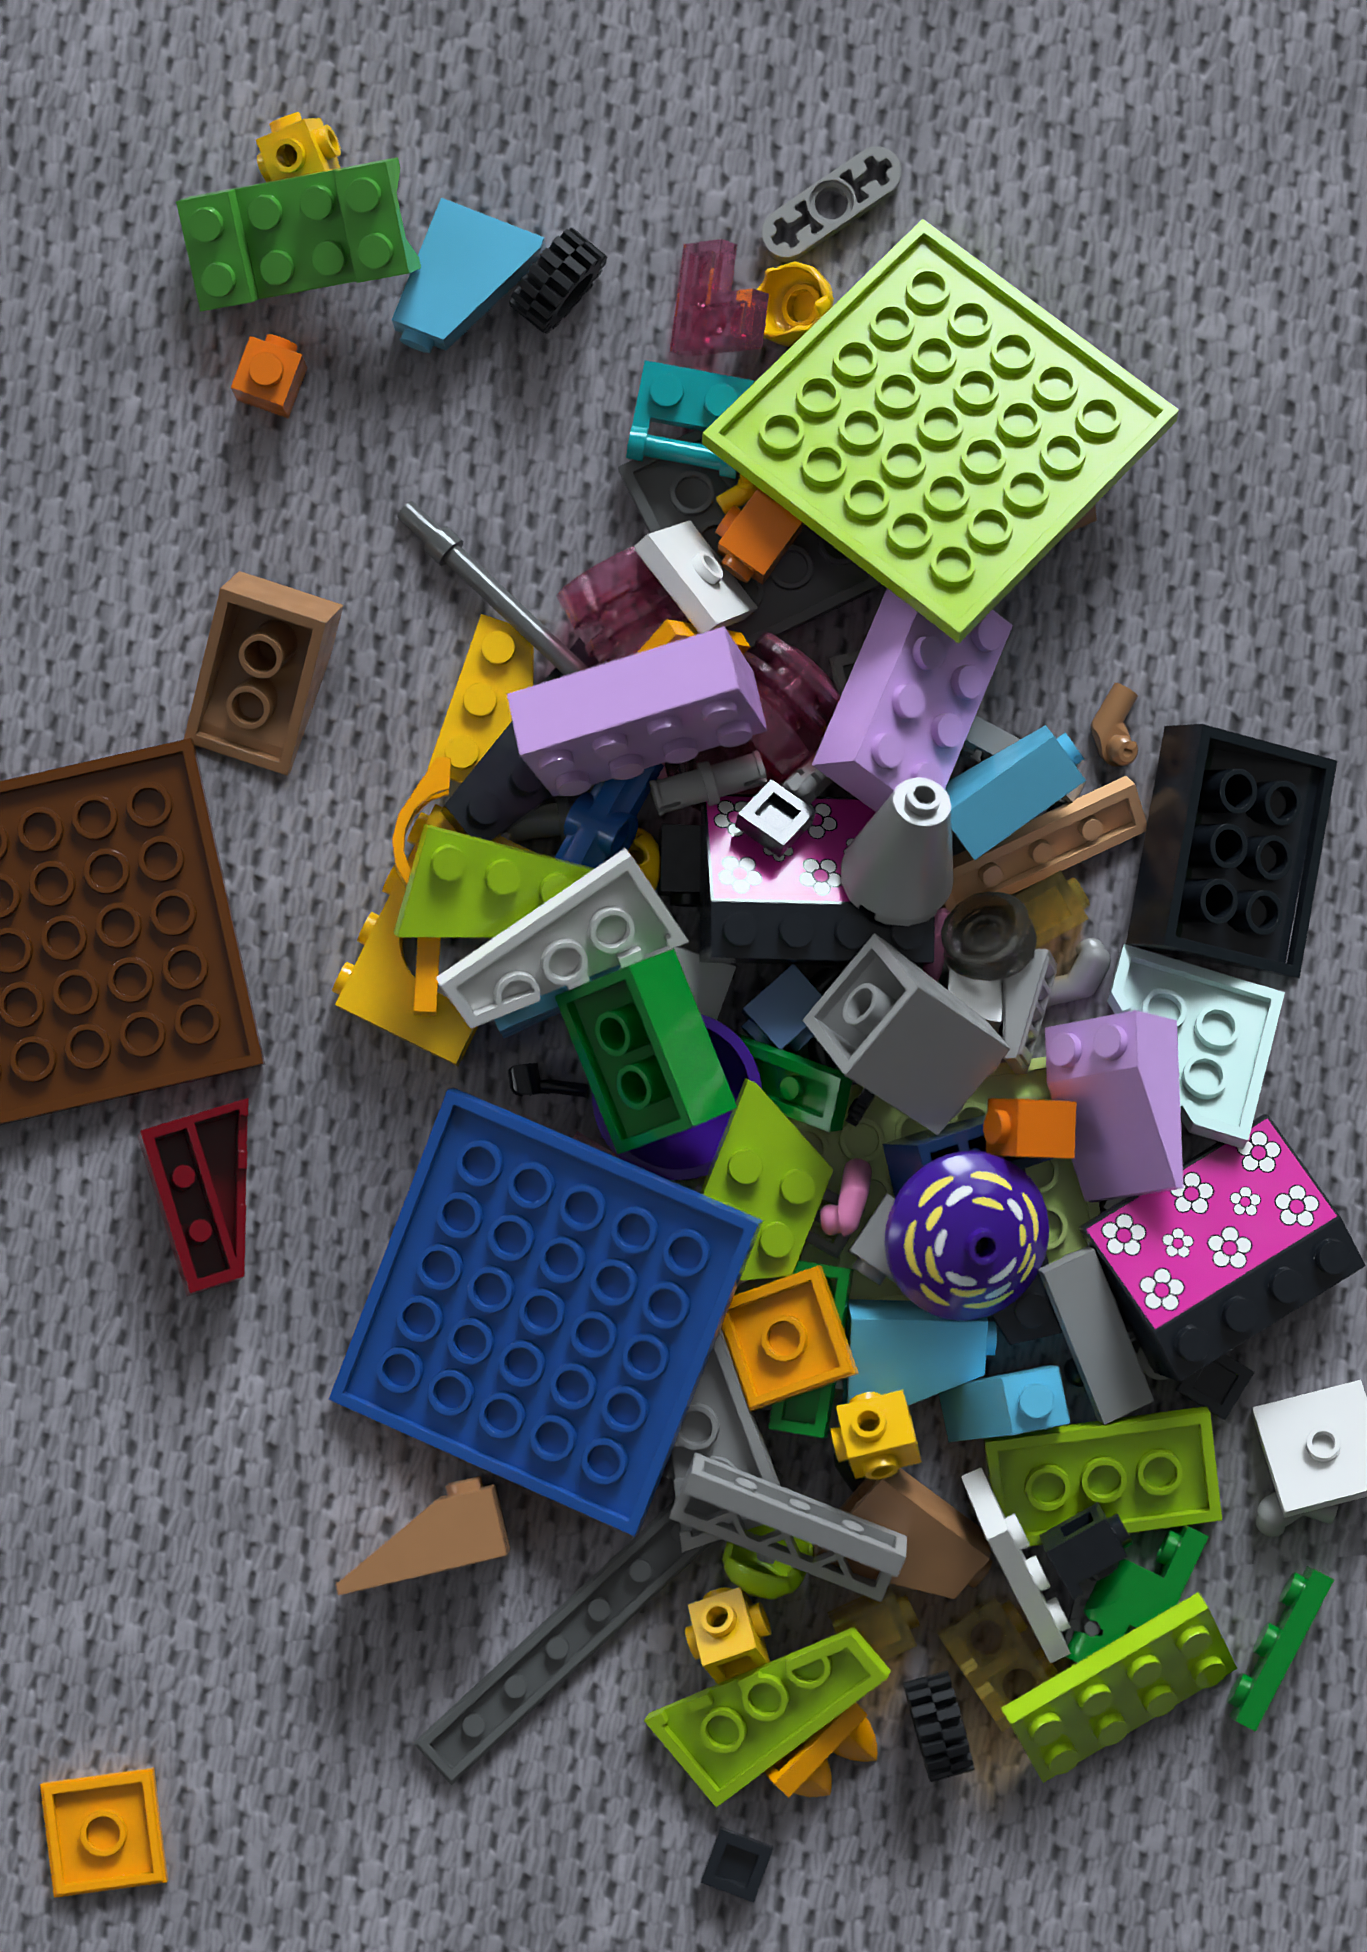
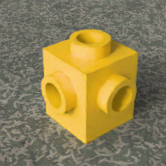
(297, 148)
(876, 1435)
(728, 1633)

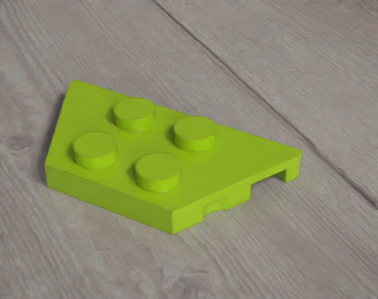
(769, 1174)

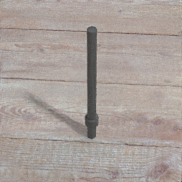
(447, 549)

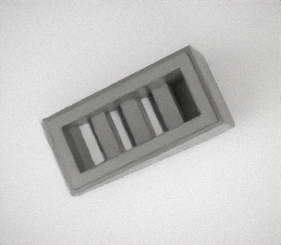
(1024, 1008)

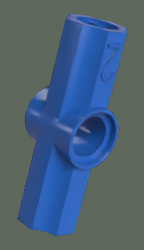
(605, 819)

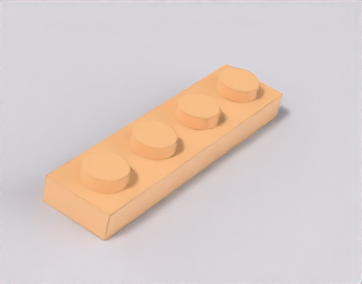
(1052, 842)

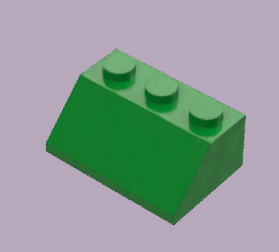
(646, 1051)

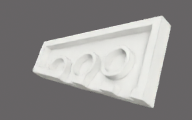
(583, 930)

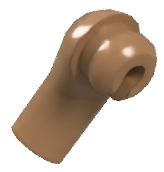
(1110, 730)

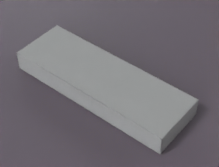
(1096, 1335)

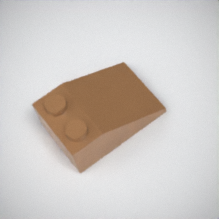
(262, 671)
(448, 1534)

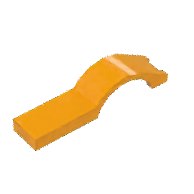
(431, 787)

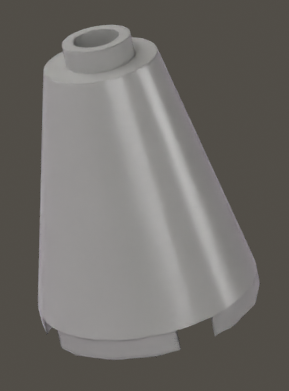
(903, 856)

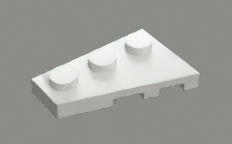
(1024, 1575)

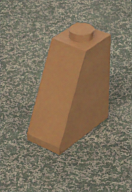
(942, 1544)

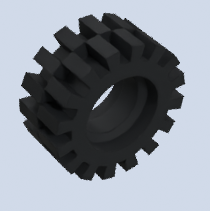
(558, 280)
(938, 1726)

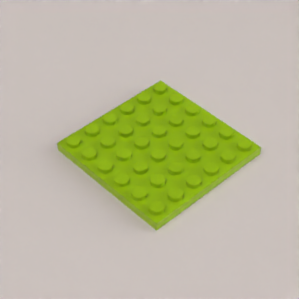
(940, 429)

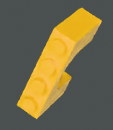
(382, 985)

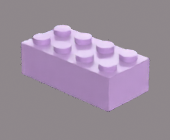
(908, 702)
(637, 713)

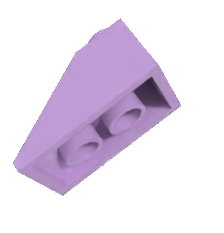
(1126, 1098)

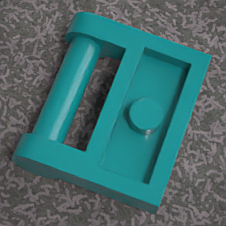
(683, 400)

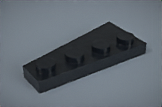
(501, 785)

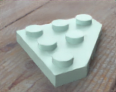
(1221, 1033)

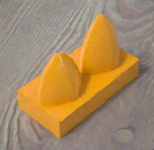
(807, 1768)

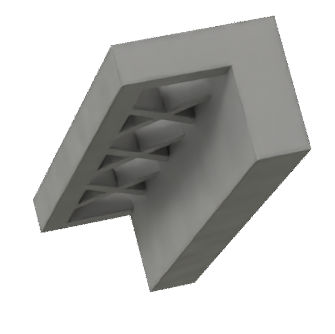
(791, 1516)

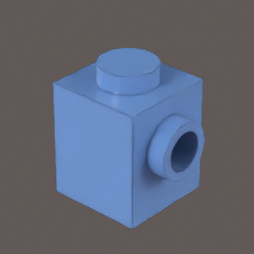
(779, 1011)

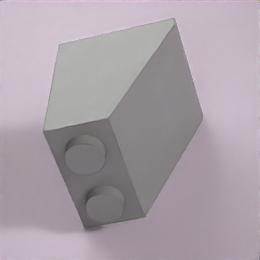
(905, 1036)

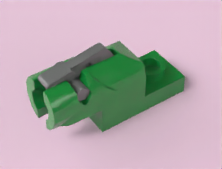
(1131, 1595)

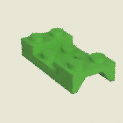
(296, 234)

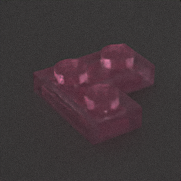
(707, 312)

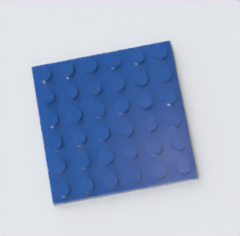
(544, 1310)

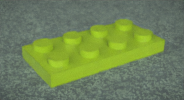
(1142, 1467)
(1120, 1688)

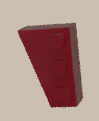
(201, 1192)

